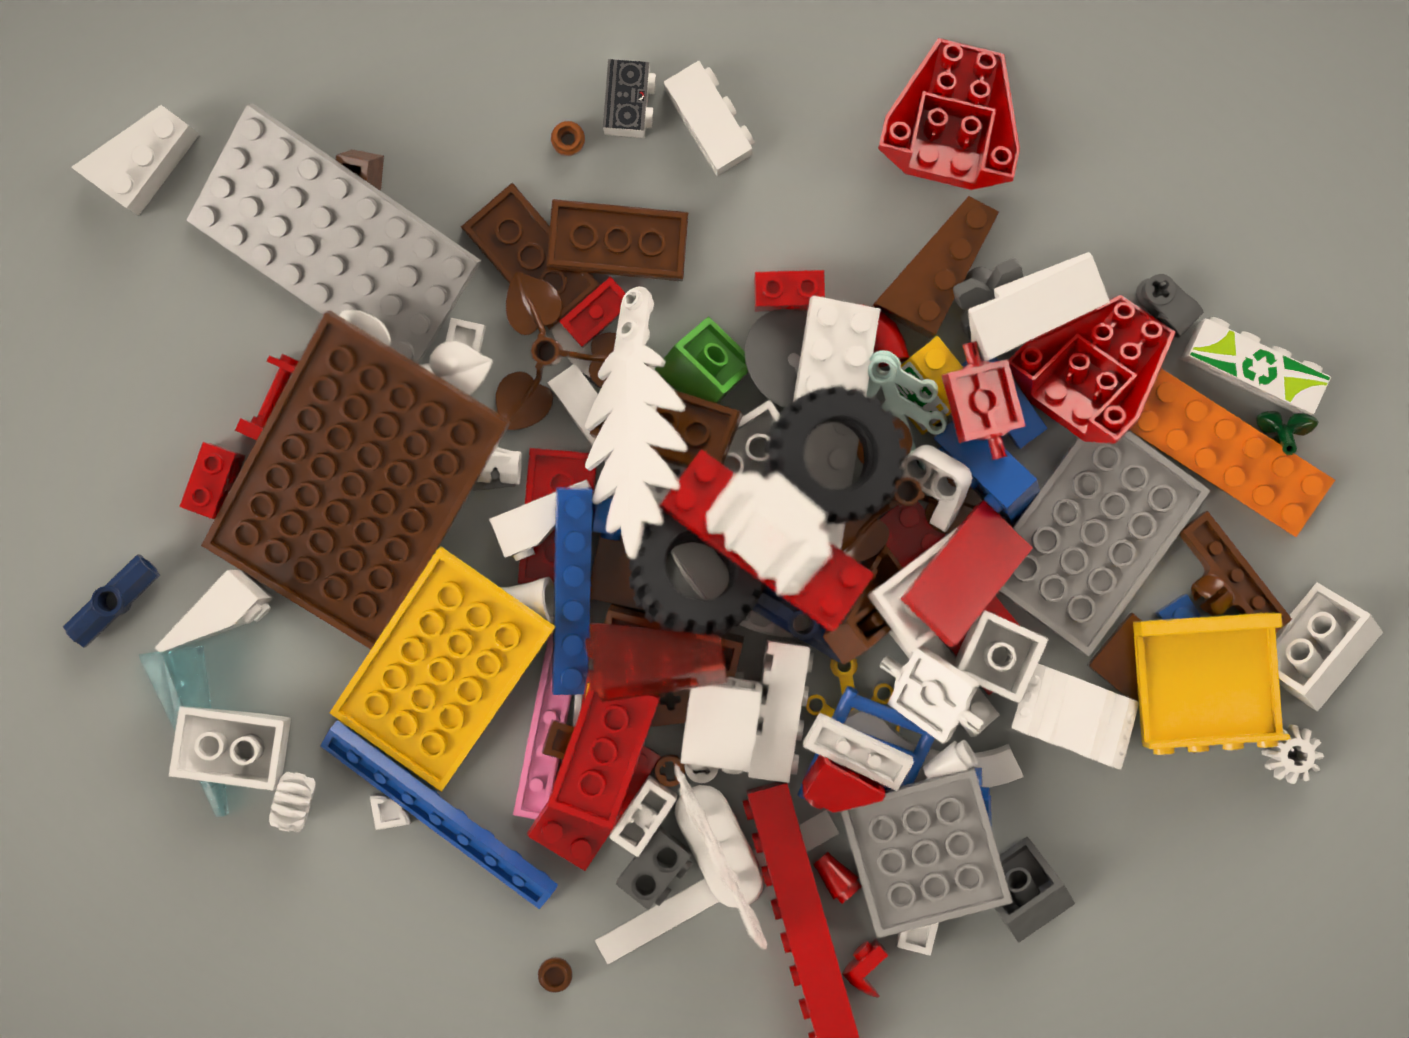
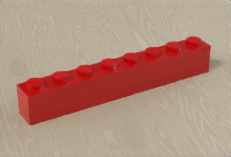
(801, 911)

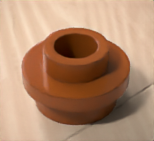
(562, 129)

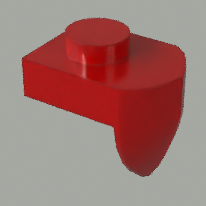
(866, 959)

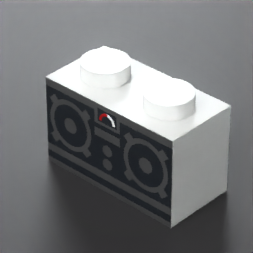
(627, 98)

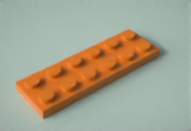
(1231, 454)

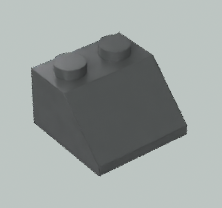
(1033, 888)

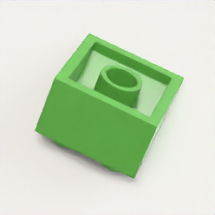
(705, 363)

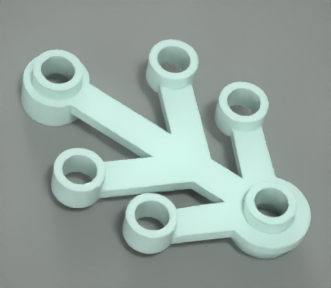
(898, 404)

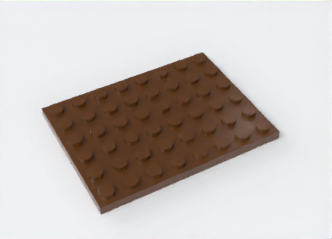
(354, 480)

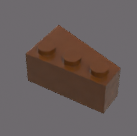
(863, 623)

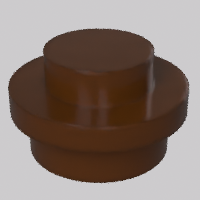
(555, 974)

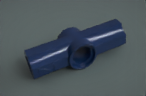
(783, 614)
(96, 615)

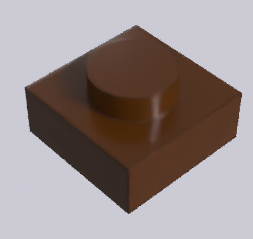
(557, 739)

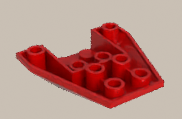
(955, 119)
(1095, 369)

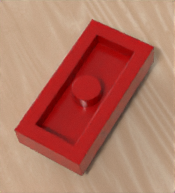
(594, 312)

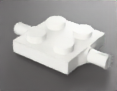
(933, 694)

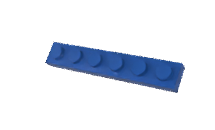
(571, 589)

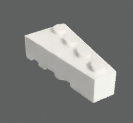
(780, 708)

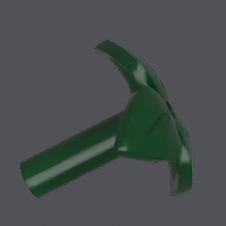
(1298, 424)

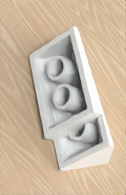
(1036, 305)

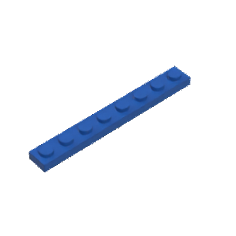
(438, 814)

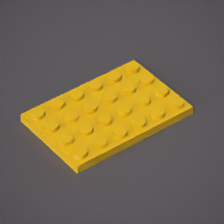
(441, 669)

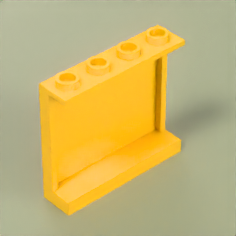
(1208, 682)

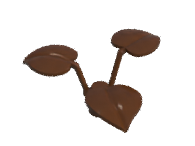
(530, 307)
(868, 535)

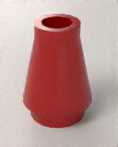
(838, 879)

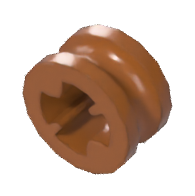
(662, 777)

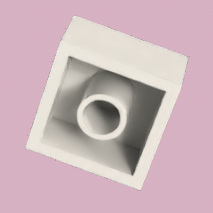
(1000, 655)

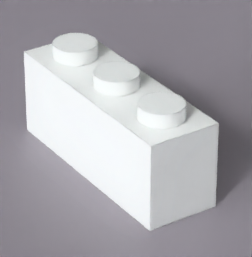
(709, 117)

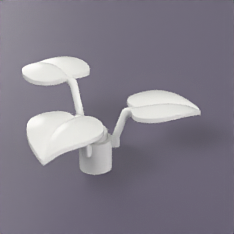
(449, 361)

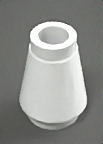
(953, 759)

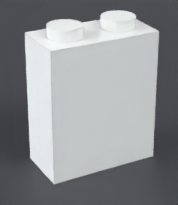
(722, 726)

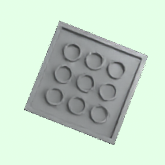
(926, 854)

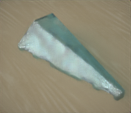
(183, 681)

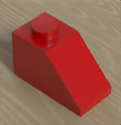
(838, 787)

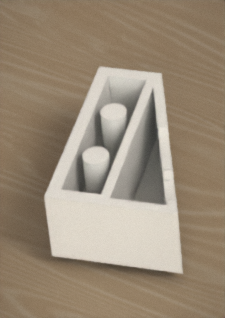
(139, 158)

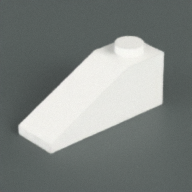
(527, 525)

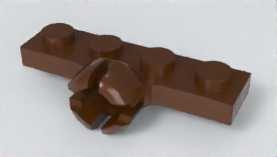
(1227, 574)

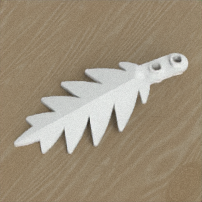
(632, 425)

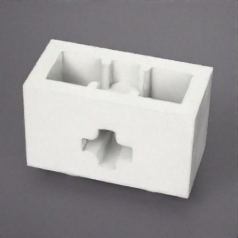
(643, 816)

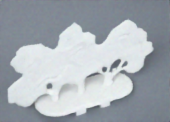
(721, 850)

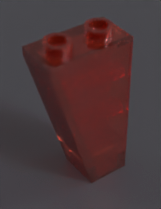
(651, 661)

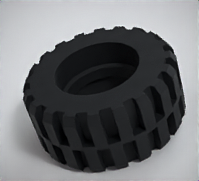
(873, 429)
(671, 607)

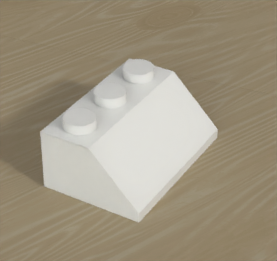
(1322, 645)

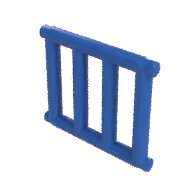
(852, 700)

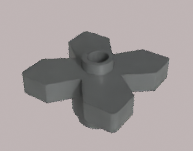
(980, 286)

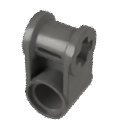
(1171, 306)

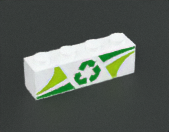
(1255, 366)

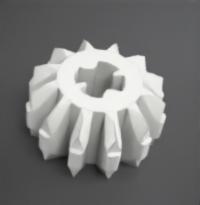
(1297, 766)
(292, 802)

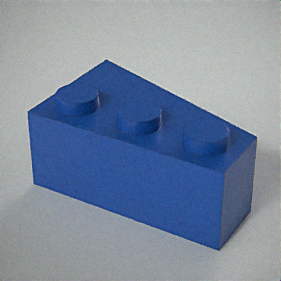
(1002, 481)

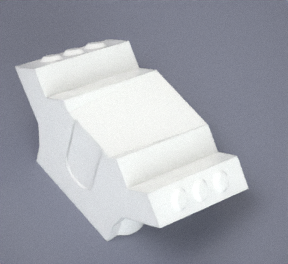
(771, 529)
(1076, 716)

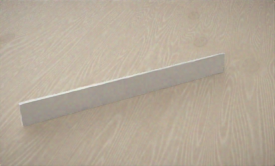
(692, 900)

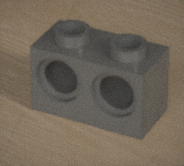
(649, 864)

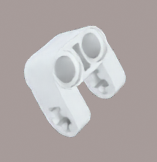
(934, 482)

